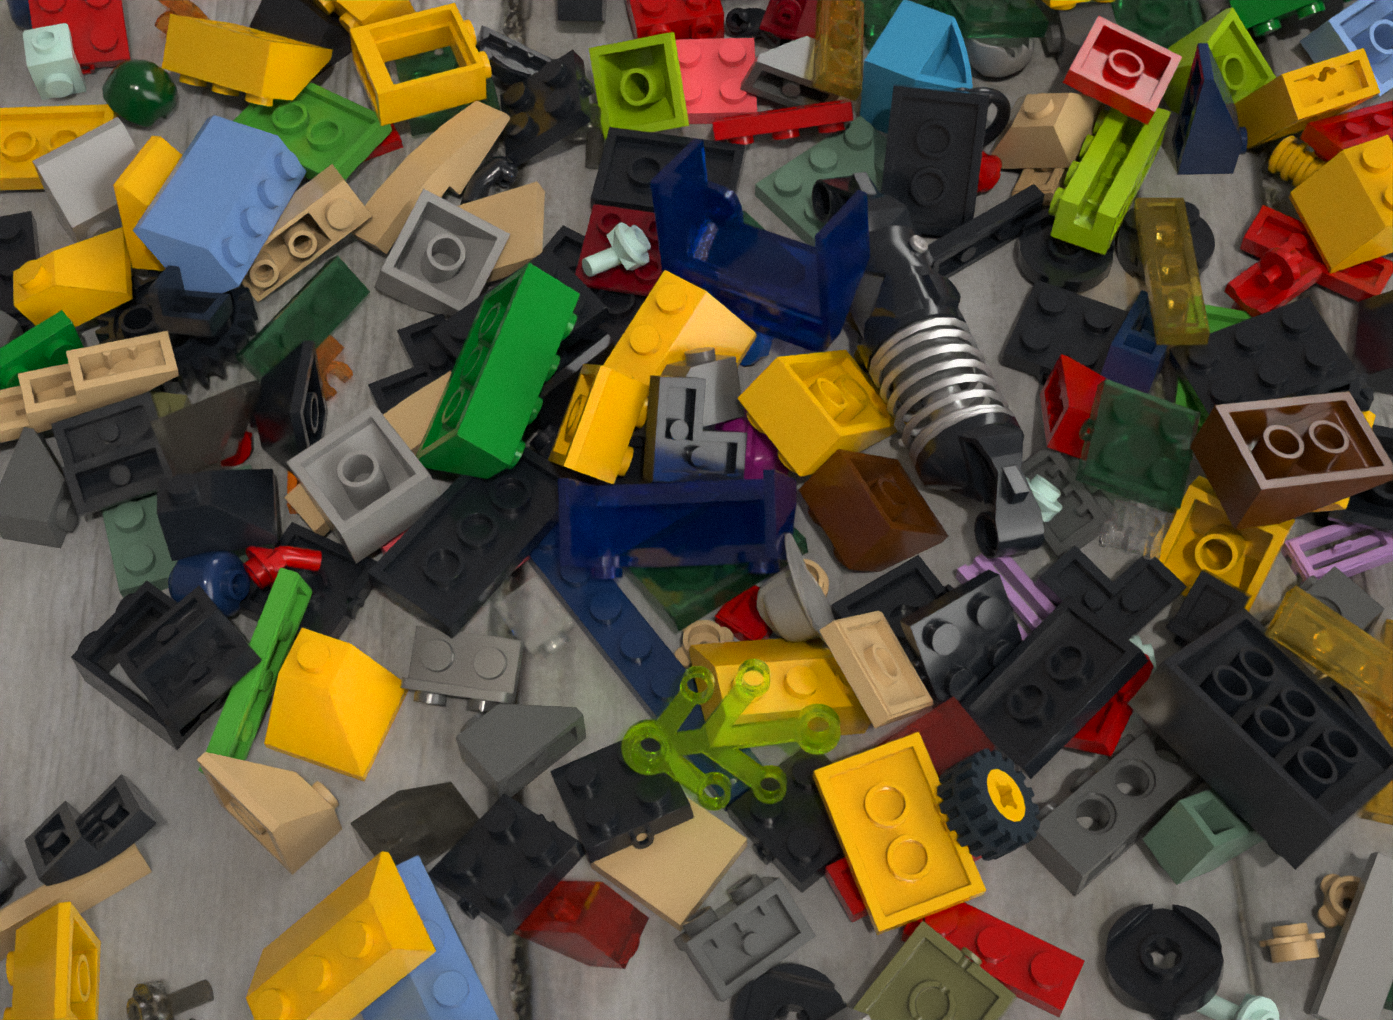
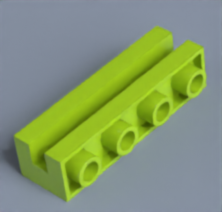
(1106, 178)

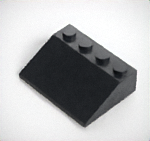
(1266, 735)

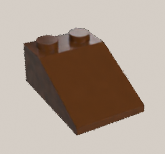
(1288, 456)

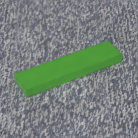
(272, 643)

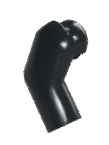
(746, 24)
(494, 170)

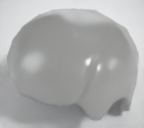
(999, 55)

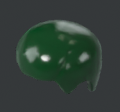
(140, 91)

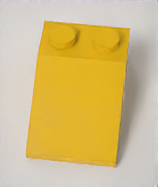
(815, 407)

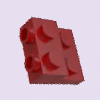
(684, 17)
(1122, 70)

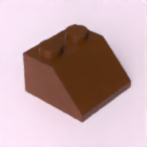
(870, 511)

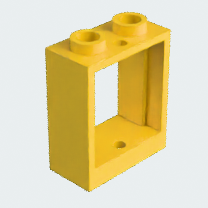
(413, 35)
(1306, 96)

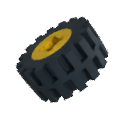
(988, 805)

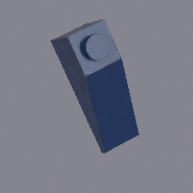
(1207, 126)
(1133, 355)

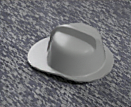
(793, 600)

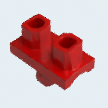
(1272, 281)

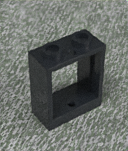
(97, 652)

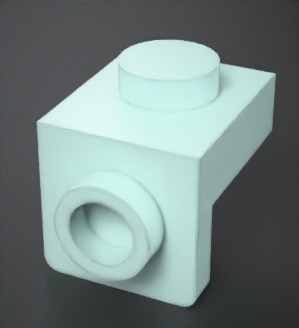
(53, 61)

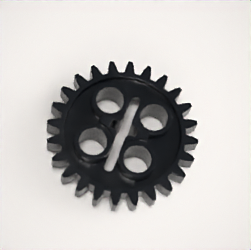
(192, 355)

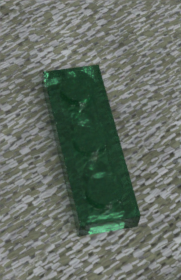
(306, 317)

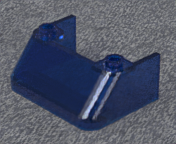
(758, 275)
(676, 524)

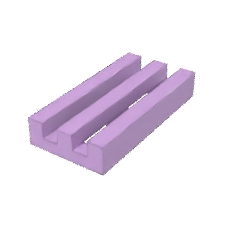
(1305, 565)
(1019, 581)

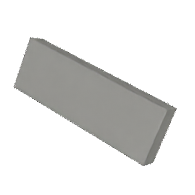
(1363, 956)

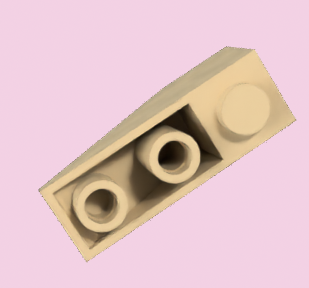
(309, 226)

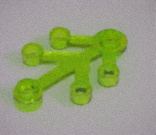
(722, 739)

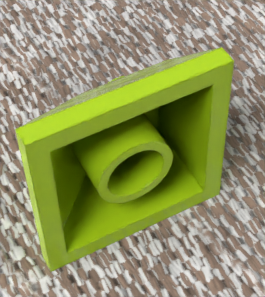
(1234, 52)
(639, 84)

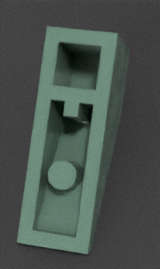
(1199, 836)

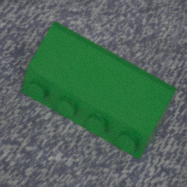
(500, 376)

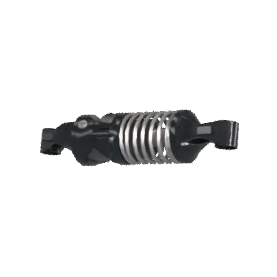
(918, 350)

